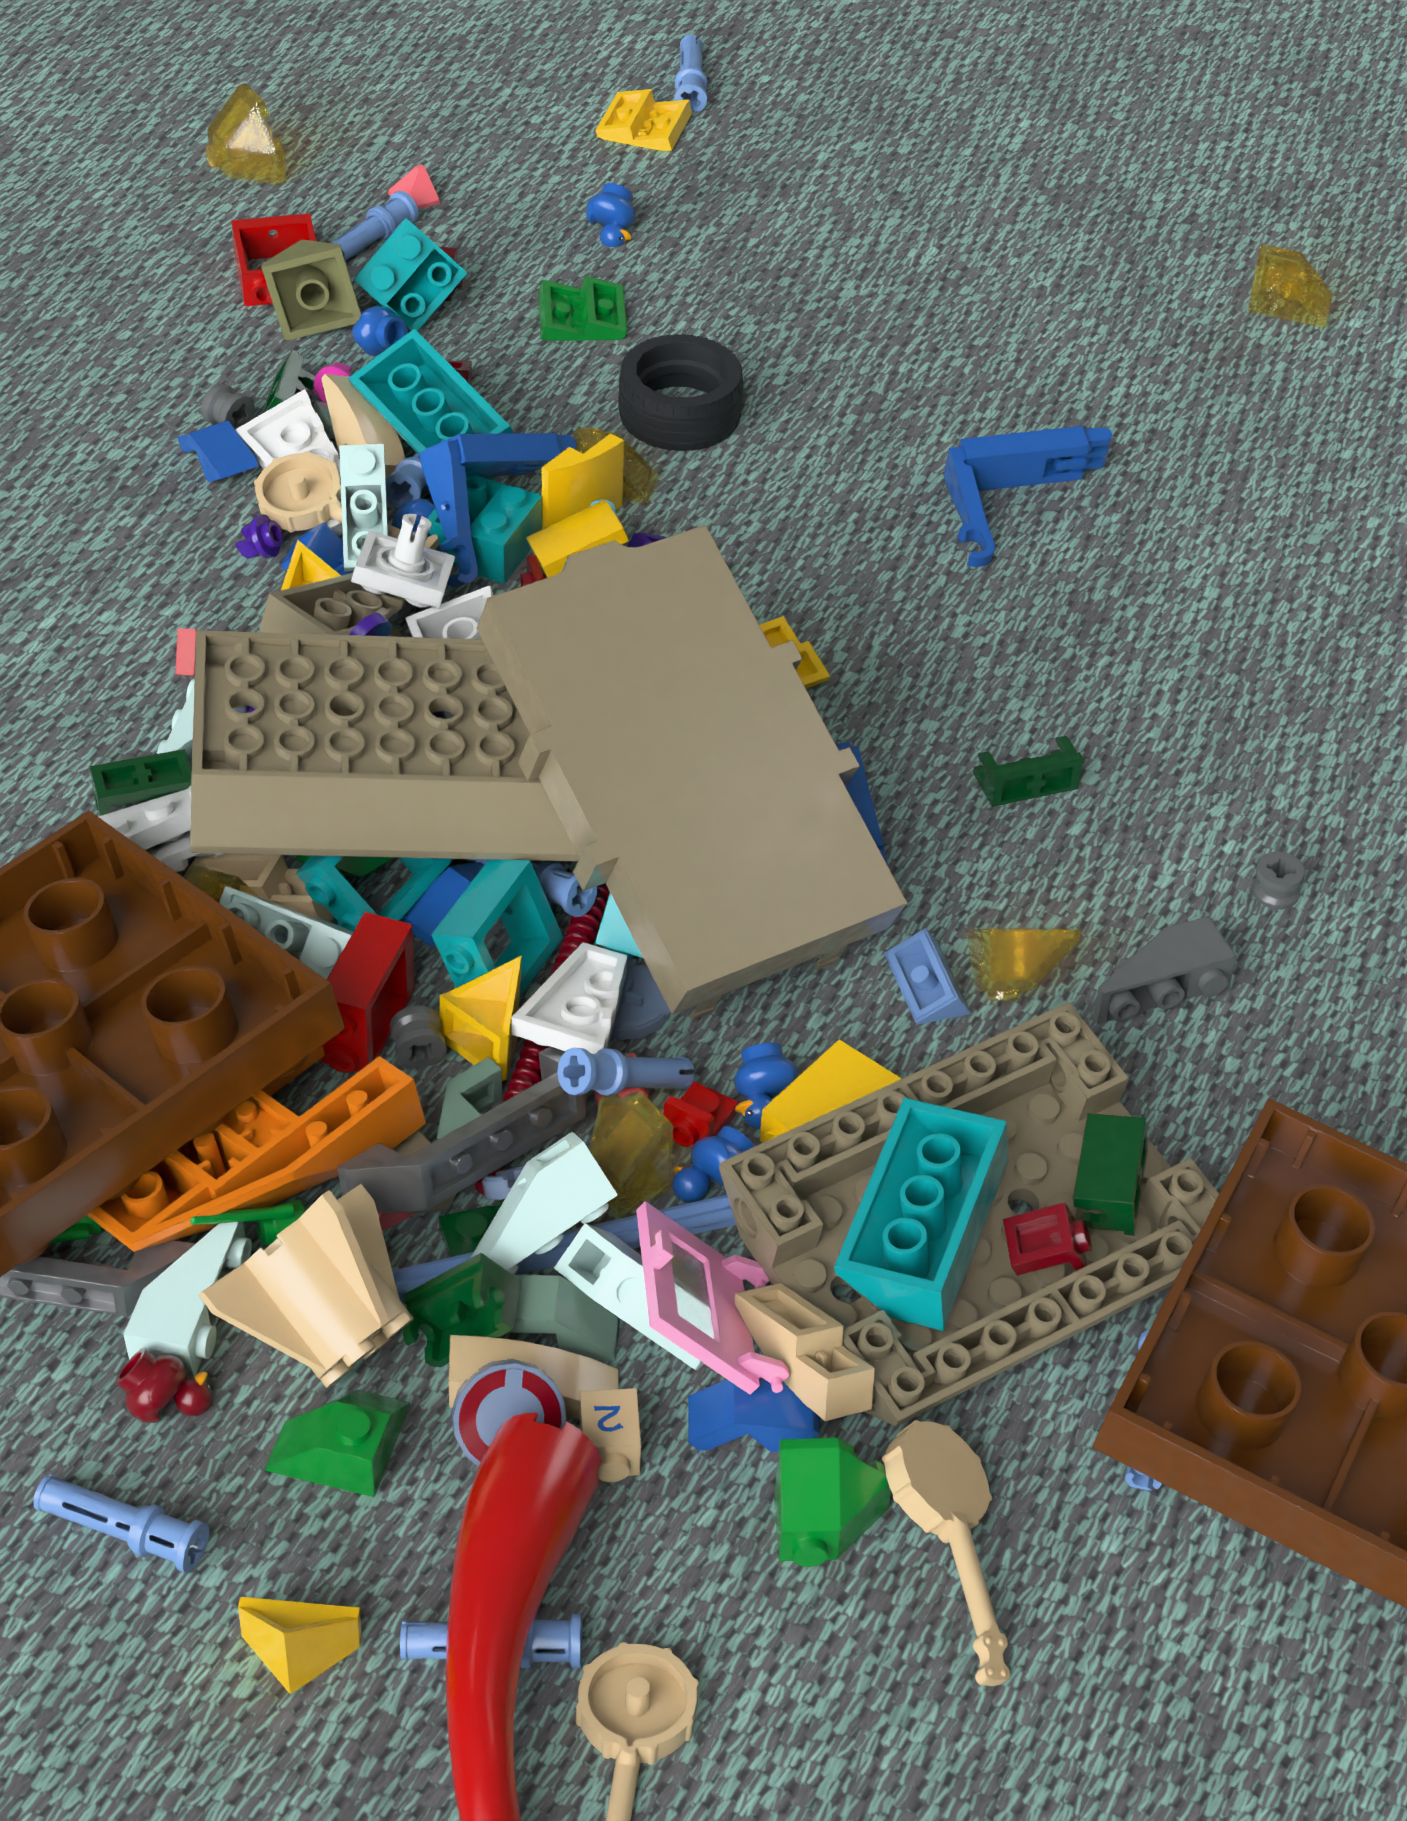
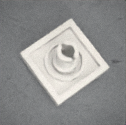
(404, 565)

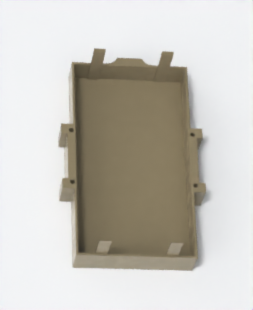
(688, 766)

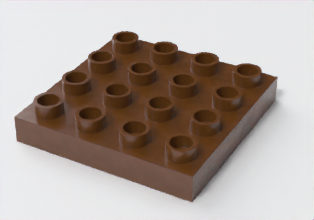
(127, 1024)
(1286, 1355)

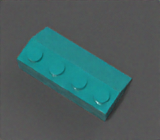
(424, 395)
(924, 1211)

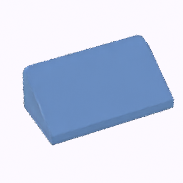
(926, 979)

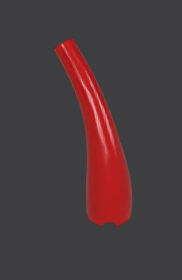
(508, 1547)

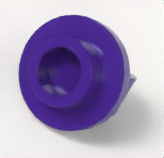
(261, 537)

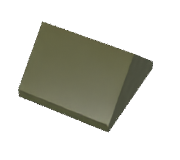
(311, 289)

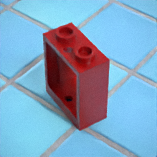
(253, 241)
(370, 986)

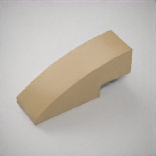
(358, 422)
(268, 879)
(810, 1344)
(568, 1370)

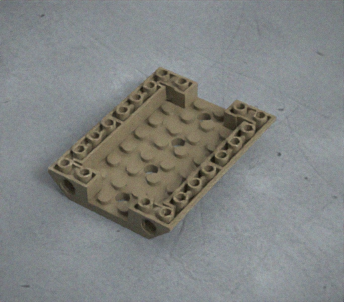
(365, 781)
(1041, 1077)

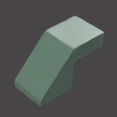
(470, 1095)
(560, 1308)

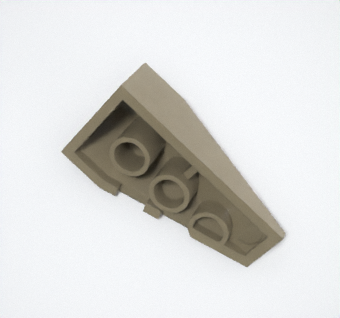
(325, 607)

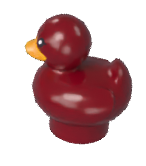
(155, 1380)

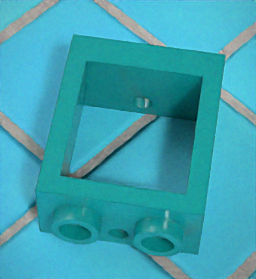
(333, 891)
(505, 891)

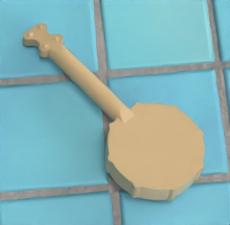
(304, 492)
(946, 1494)
(635, 1709)

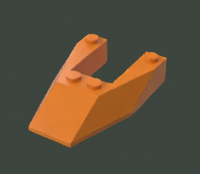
(264, 1154)

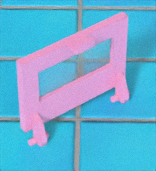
(694, 1300)

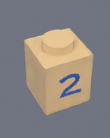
(613, 1426)

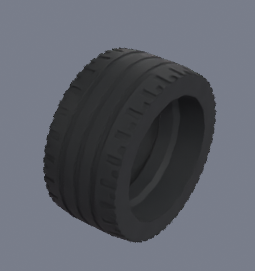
(680, 421)

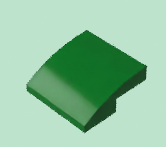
(582, 313)

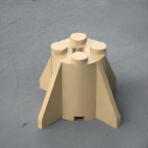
(318, 1288)

